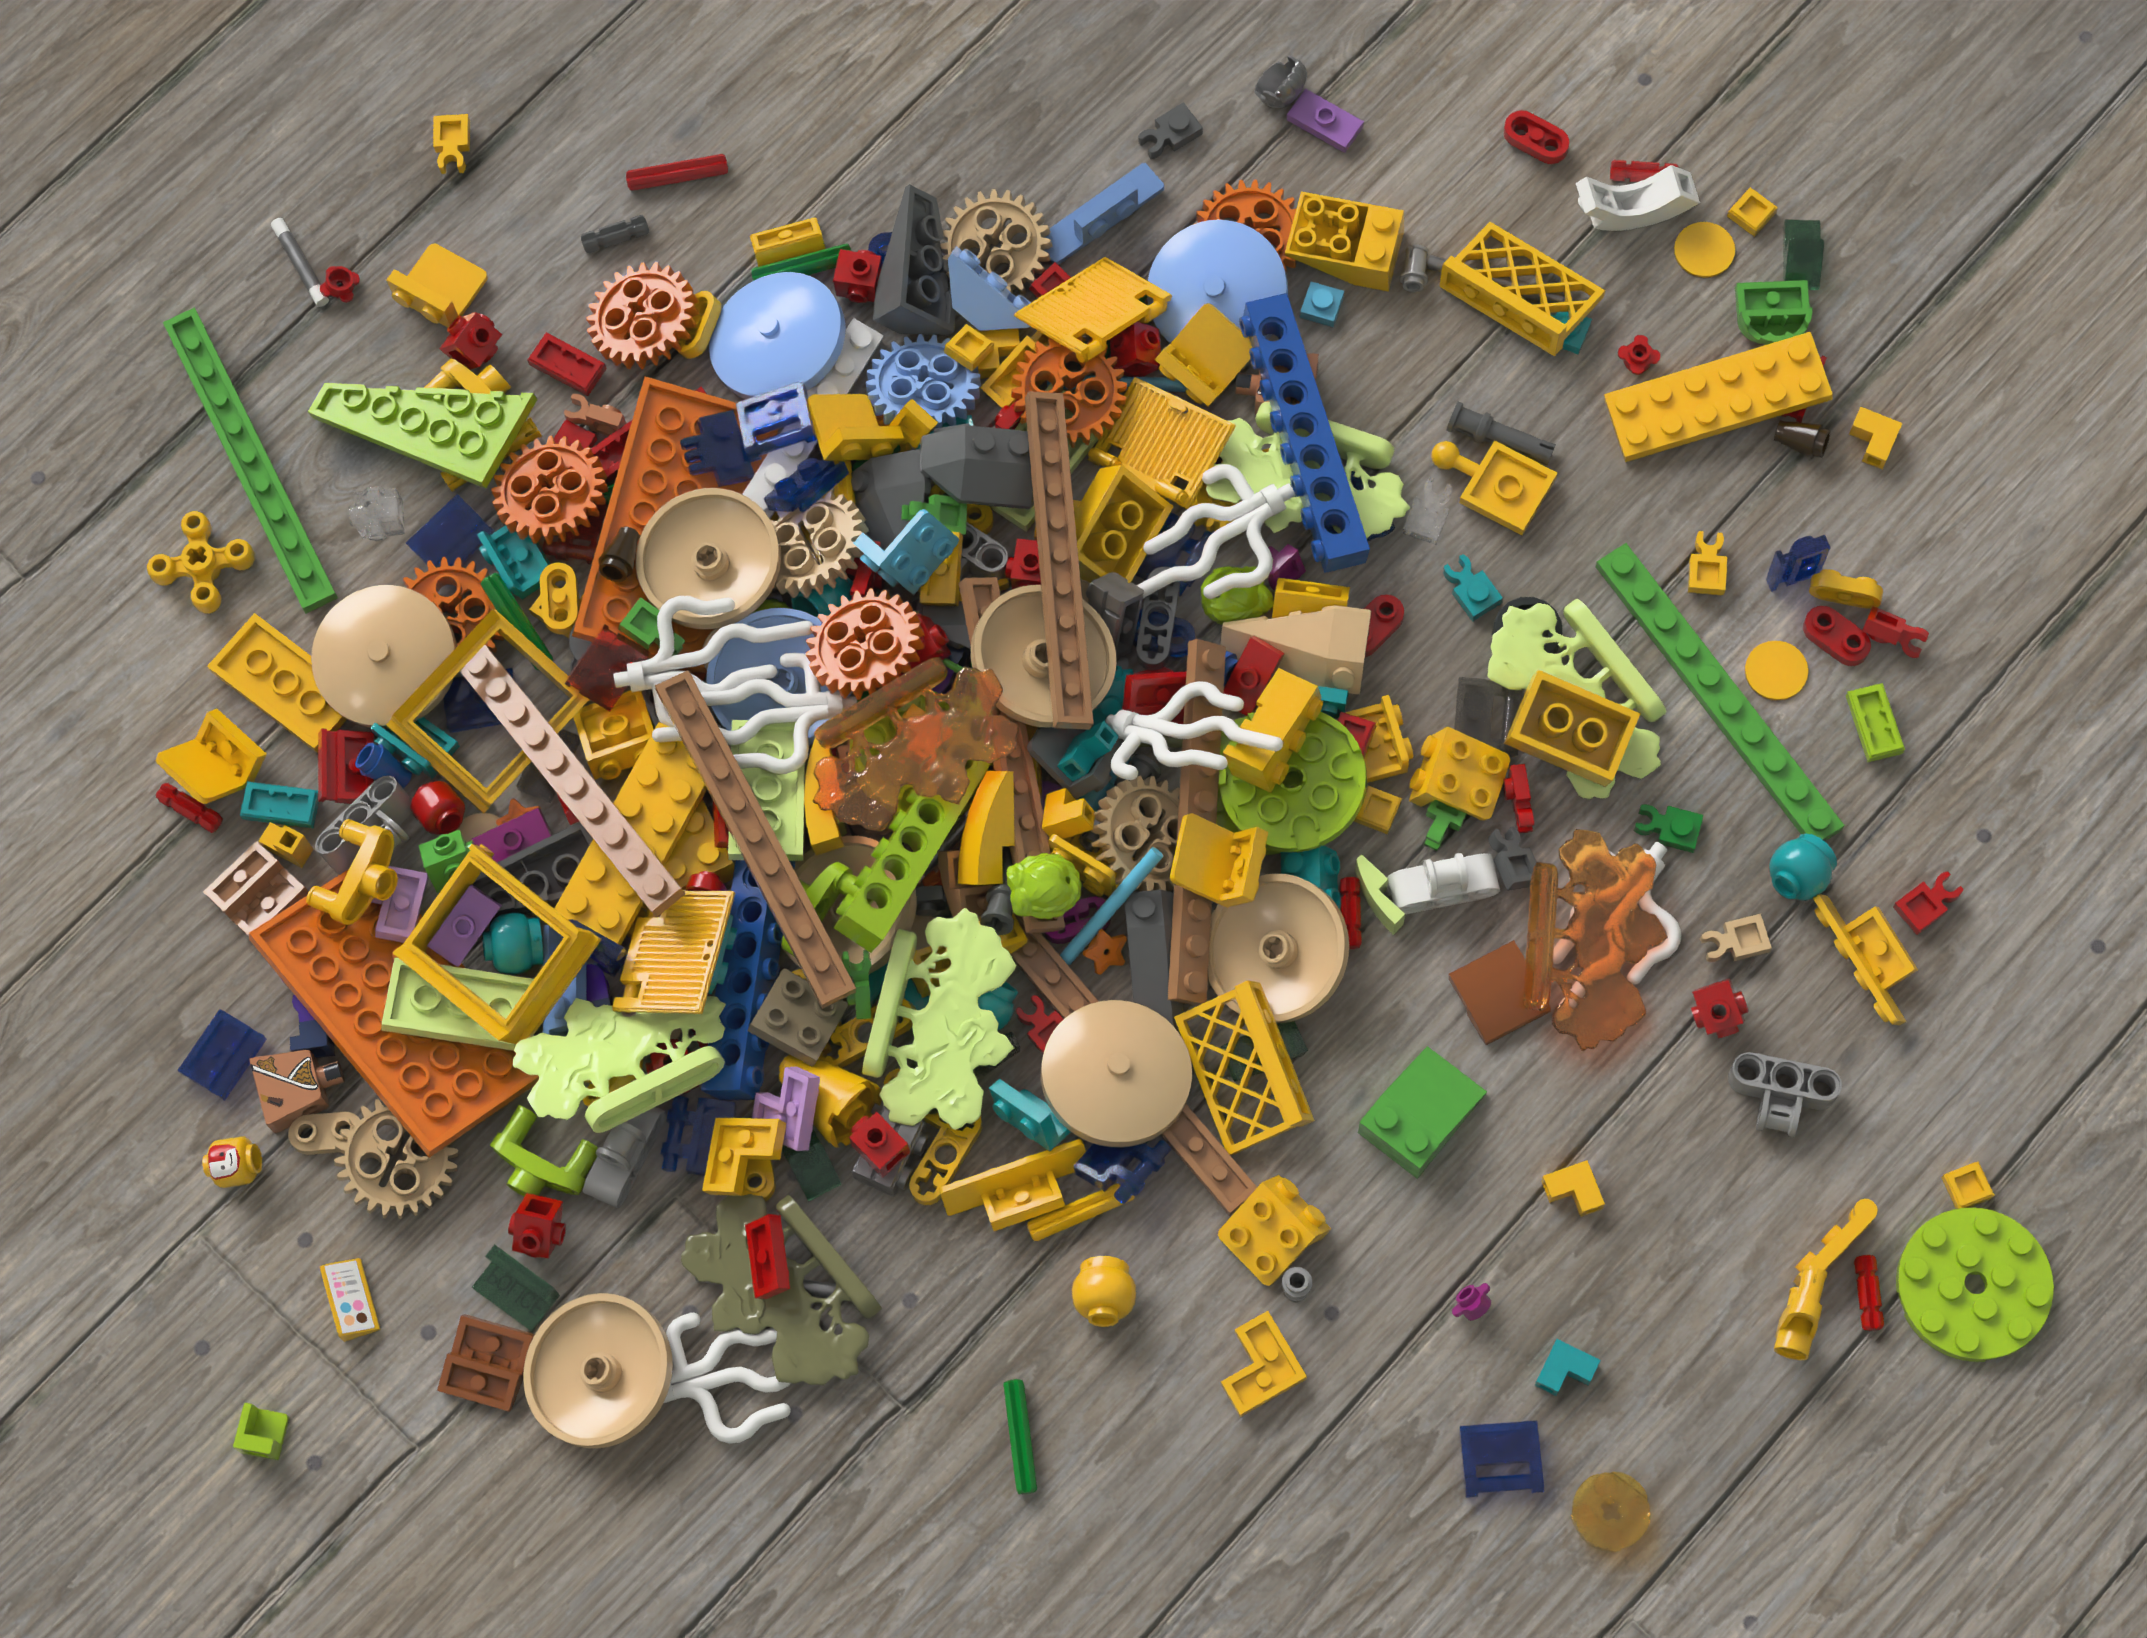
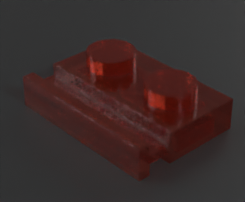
(605, 656)

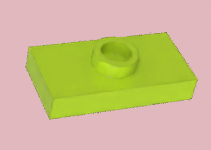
(1875, 722)

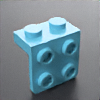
(912, 553)

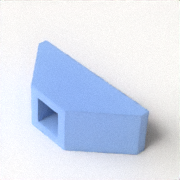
(981, 295)

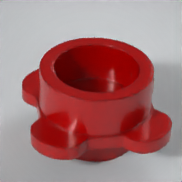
(343, 275)
(1636, 364)

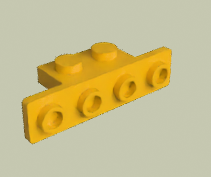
(1874, 952)
(1017, 1188)

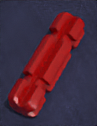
(1636, 171)
(189, 807)
(1351, 909)
(1869, 1292)

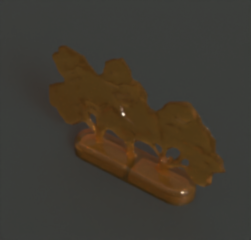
(926, 748)
(1605, 932)

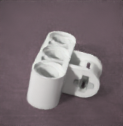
(1444, 883)

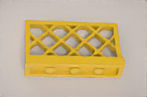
(1505, 303)
(1272, 1055)

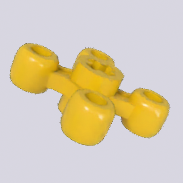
(190, 561)

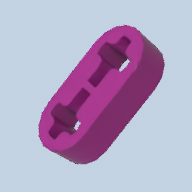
(1079, 911)

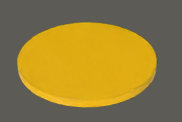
(1704, 249)
(1776, 670)

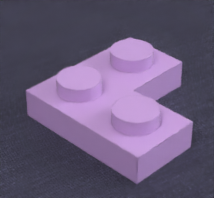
(401, 911)
(793, 1107)

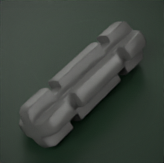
(614, 233)

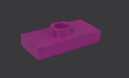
(515, 835)

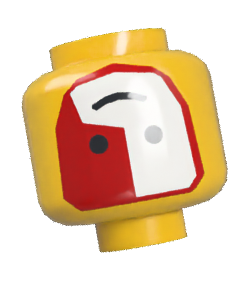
(232, 1162)

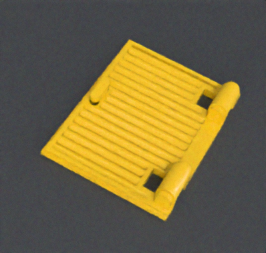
(1094, 303)
(1163, 441)
(672, 957)

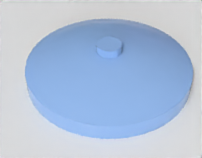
(1218, 266)
(777, 335)
(742, 654)

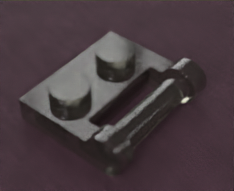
(1475, 711)

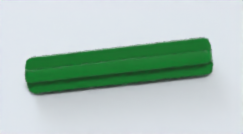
(804, 264)
(510, 609)
(1020, 1436)

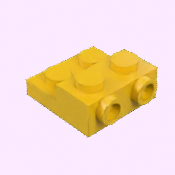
(616, 737)

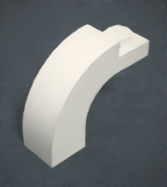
(1638, 203)

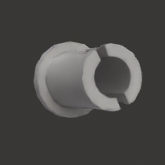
(1414, 274)
(1300, 1276)

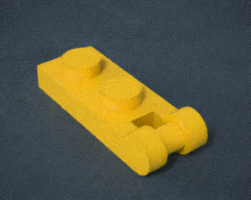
(1839, 1239)

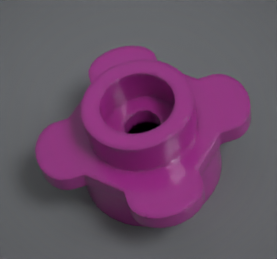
(1472, 1302)

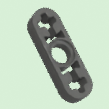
(1164, 643)

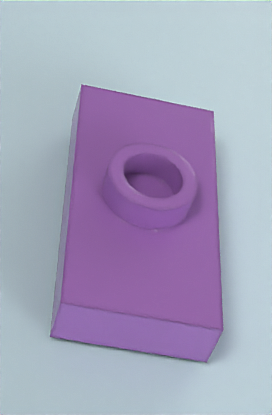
(1325, 120)
(464, 925)

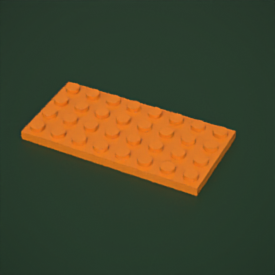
(648, 478)
(343, 982)

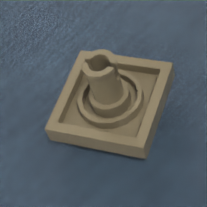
(795, 1019)

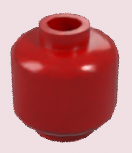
(438, 808)

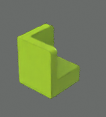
(260, 1432)

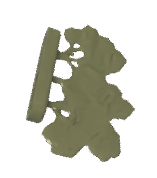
(801, 1346)

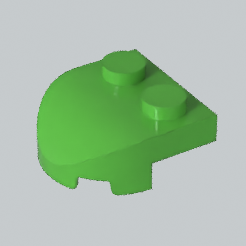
(1772, 310)

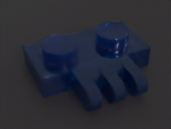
(718, 449)

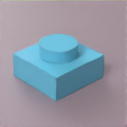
(1322, 304)

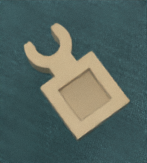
(1742, 937)

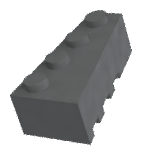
(541, 867)

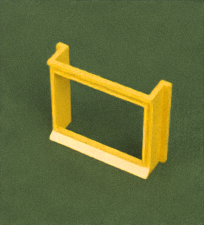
(441, 761)
(545, 988)

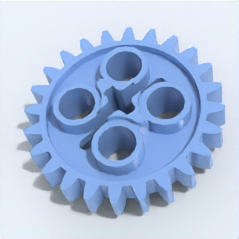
(925, 375)

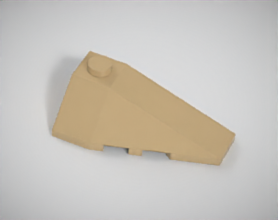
(1317, 646)

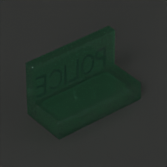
(515, 1289)

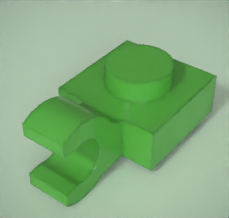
(943, 508)
(641, 626)
(1444, 817)
(860, 975)

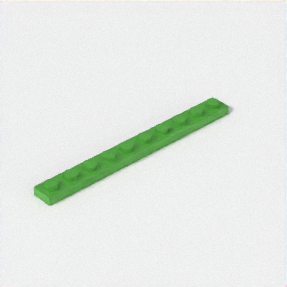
(250, 461)
(1718, 694)

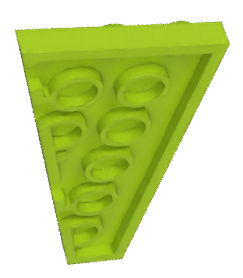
(436, 426)

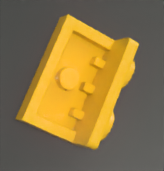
(1388, 751)

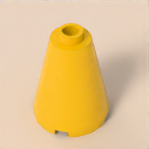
(840, 1100)

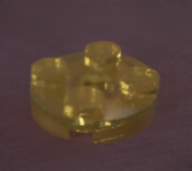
(1633, 1508)

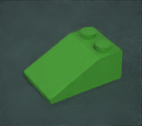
(1420, 1111)

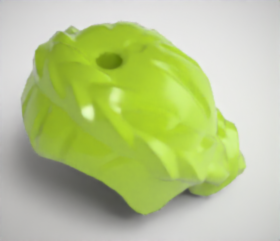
(1236, 602)
(1043, 886)

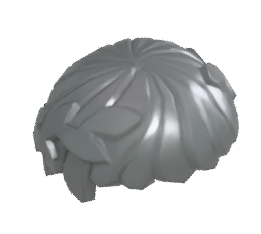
(1281, 83)

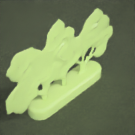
(1375, 505)
(1520, 653)
(950, 1031)
(612, 1045)

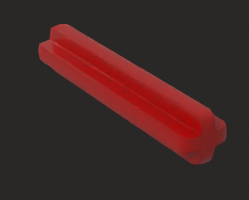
(677, 172)

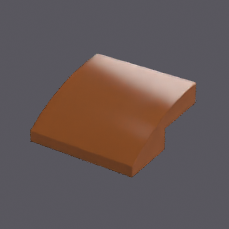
(1494, 992)
(485, 1363)

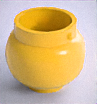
(1104, 1290)

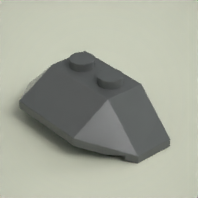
(980, 465)

